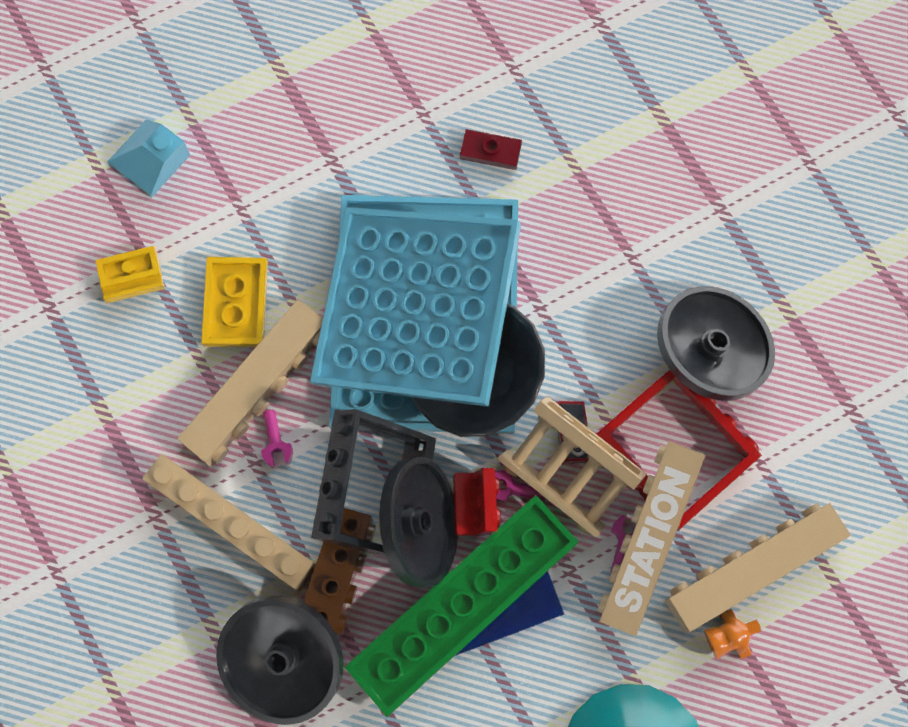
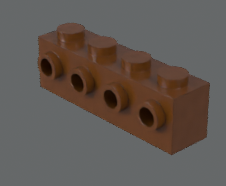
(336, 570)

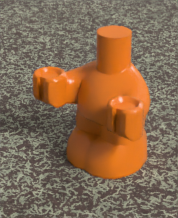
(731, 636)

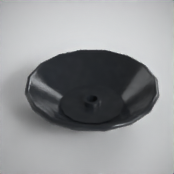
(514, 386)

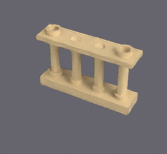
(599, 455)

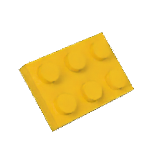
(234, 301)

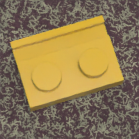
(130, 274)

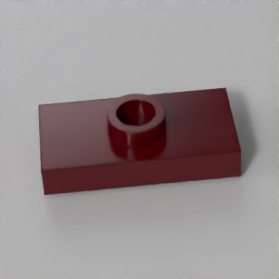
(490, 149)

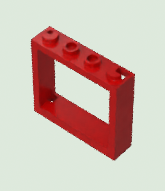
(723, 422)

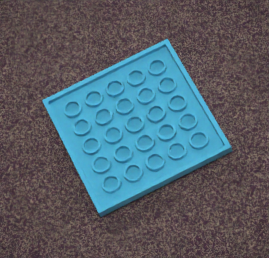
(417, 305)

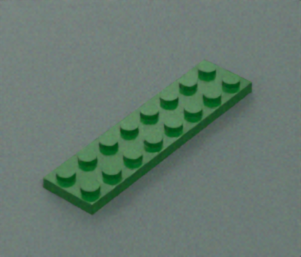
(461, 606)

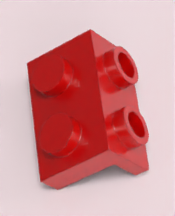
(476, 503)

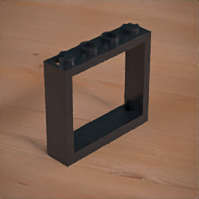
(338, 469)

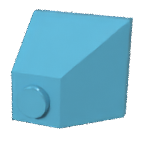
(150, 156)

